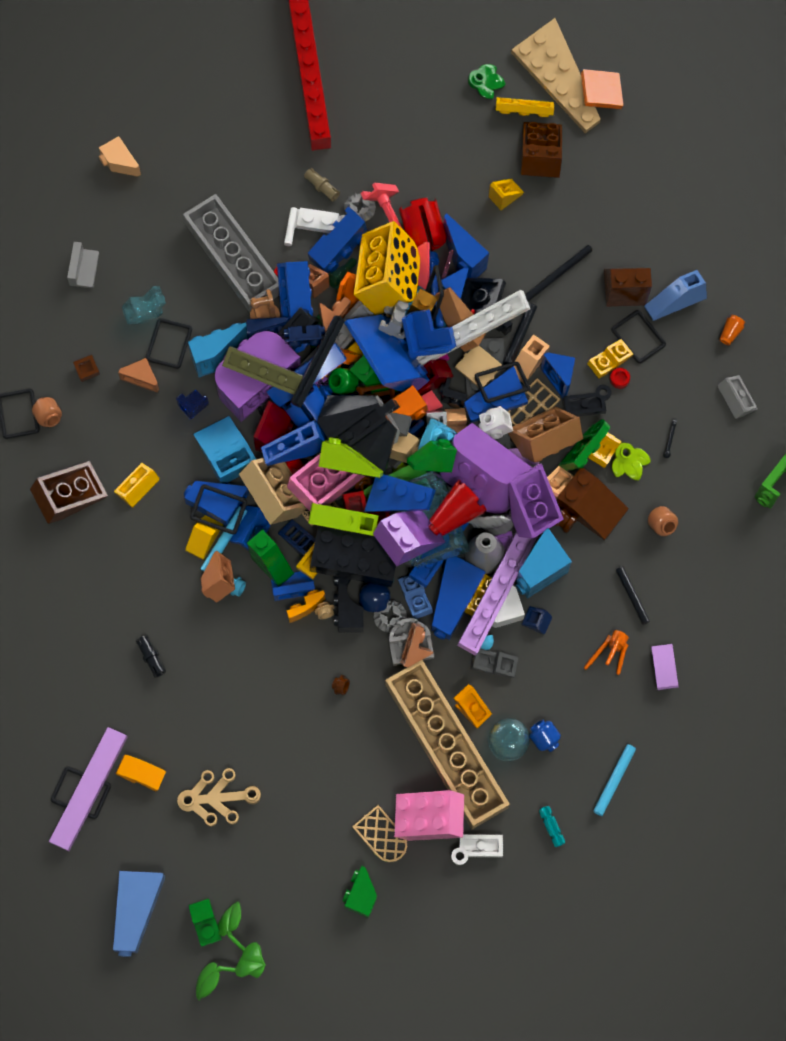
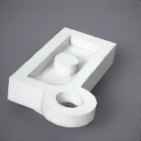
(478, 847)

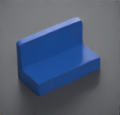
(250, 526)
(295, 586)

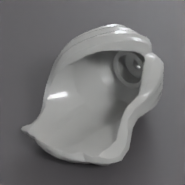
(494, 523)

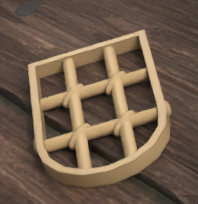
(534, 397)

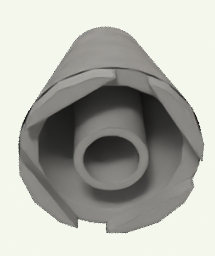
(485, 552)

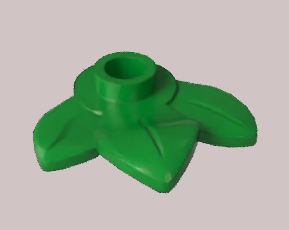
(488, 80)

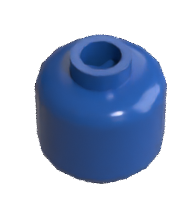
(545, 735)

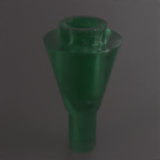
(337, 275)

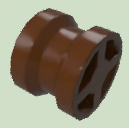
(567, 522)

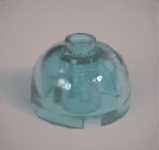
(508, 739)

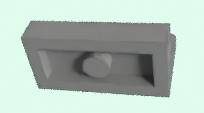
(82, 266)

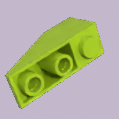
(343, 519)

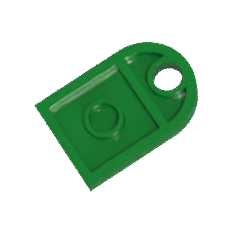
(582, 449)

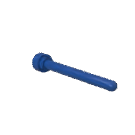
(434, 260)

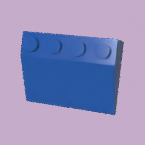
(387, 354)

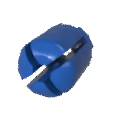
(310, 409)

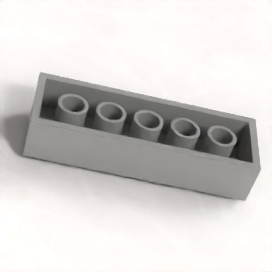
(231, 250)

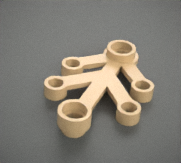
(215, 798)

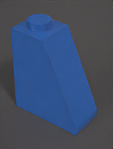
(213, 504)

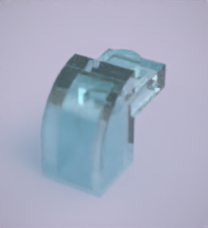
(145, 308)

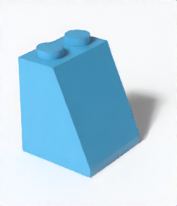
(543, 565)

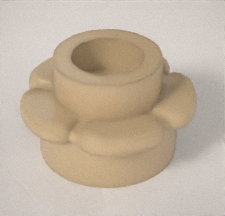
(324, 610)

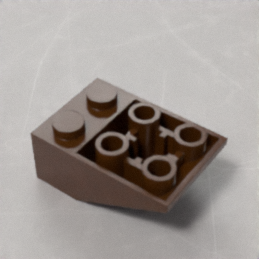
(541, 149)

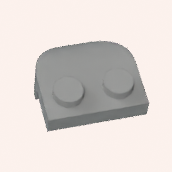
(399, 636)

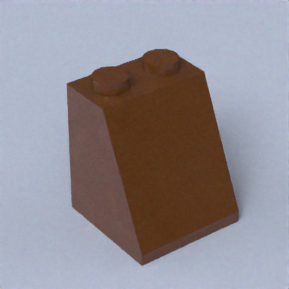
(627, 286)

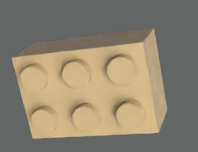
(270, 490)

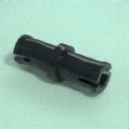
(150, 656)

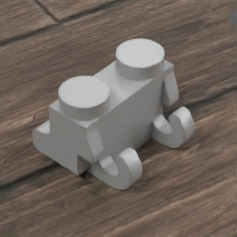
(395, 324)

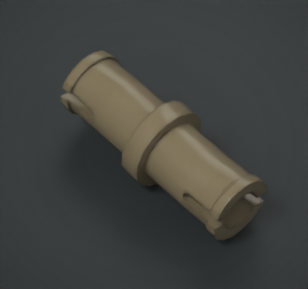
(322, 184)

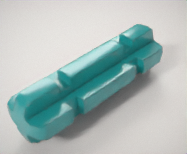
(552, 826)

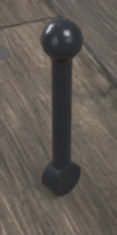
(667, 454)

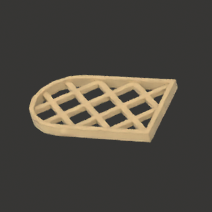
(375, 839)

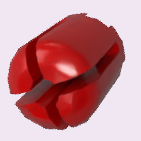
(424, 223)

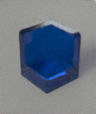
(192, 403)

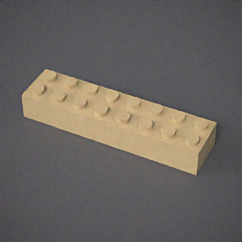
(446, 743)

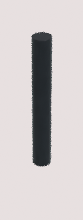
(632, 595)

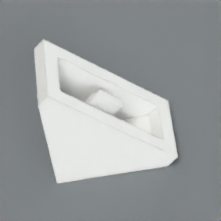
(510, 611)

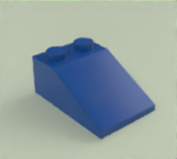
(467, 250)

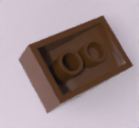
(67, 491)
(592, 503)

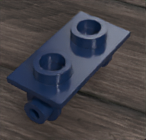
(296, 337)

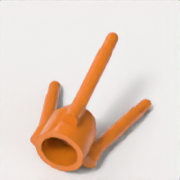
(616, 642)

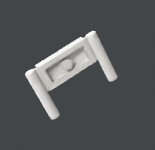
(310, 220)

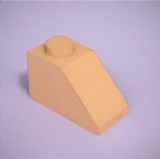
(118, 158)

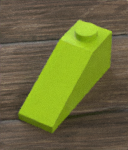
(344, 458)

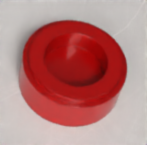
(620, 378)

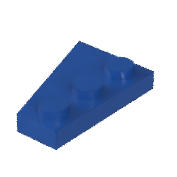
(502, 385)
(395, 494)

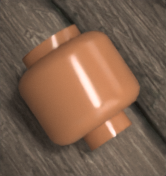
(47, 412)
(662, 521)

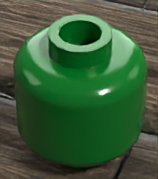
(342, 381)

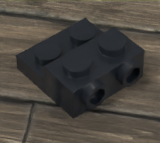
(482, 293)

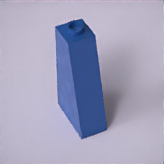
(456, 592)

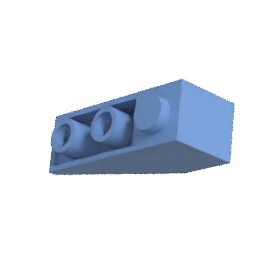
(678, 295)

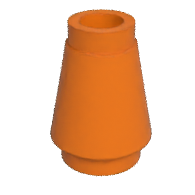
(731, 329)

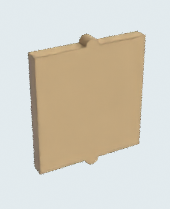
(475, 362)

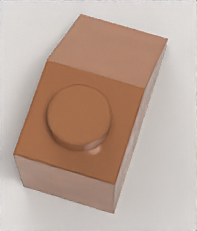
(218, 578)

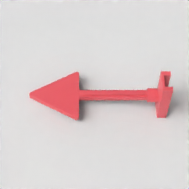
(382, 194)

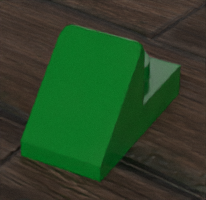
(205, 922)

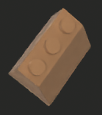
(546, 434)

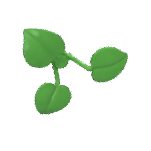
(249, 964)

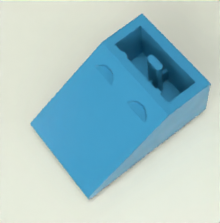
(210, 350)
(224, 449)

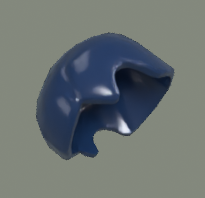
(374, 597)

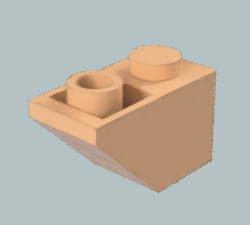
(531, 356)

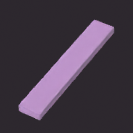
(88, 789)

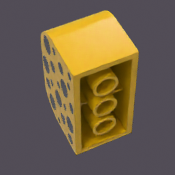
(386, 268)

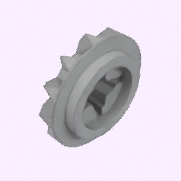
(365, 213)
(381, 620)

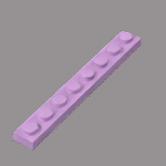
(495, 594)

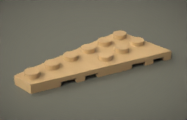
(553, 67)

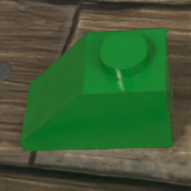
(434, 456)

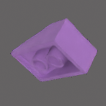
(533, 503)
(406, 536)

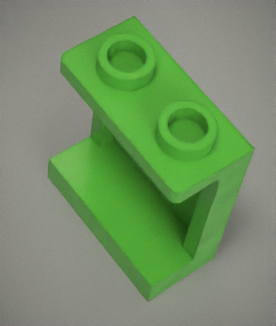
(766, 494)

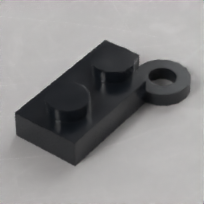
(587, 403)

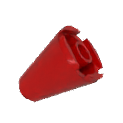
(456, 510)

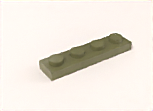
(262, 370)

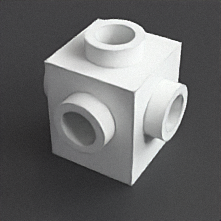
(496, 422)

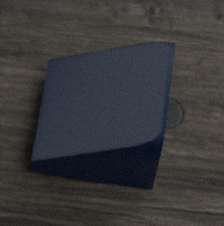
(537, 620)

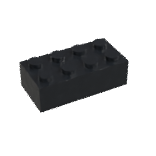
(351, 557)

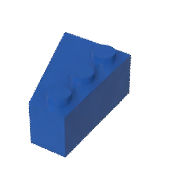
(339, 242)

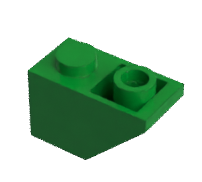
(362, 896)

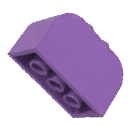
(242, 393)
(484, 468)

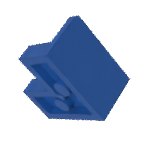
(423, 338)

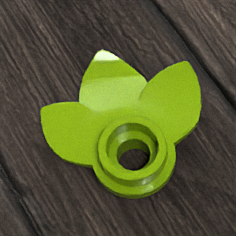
(630, 464)

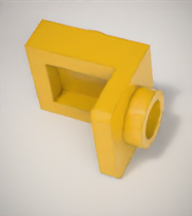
(606, 450)

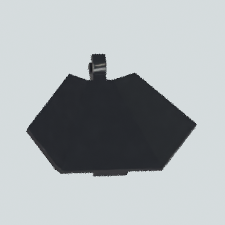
(361, 425)

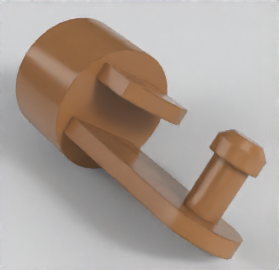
(264, 307)

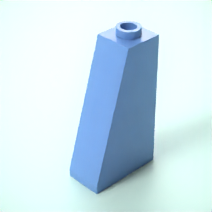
(135, 905)

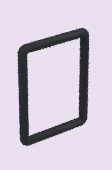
(436, 271)
(649, 325)
(183, 349)
(477, 375)
(2, 417)
(214, 525)
(53, 800)

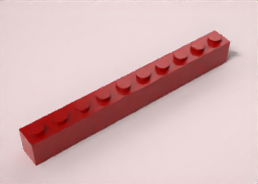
(310, 74)

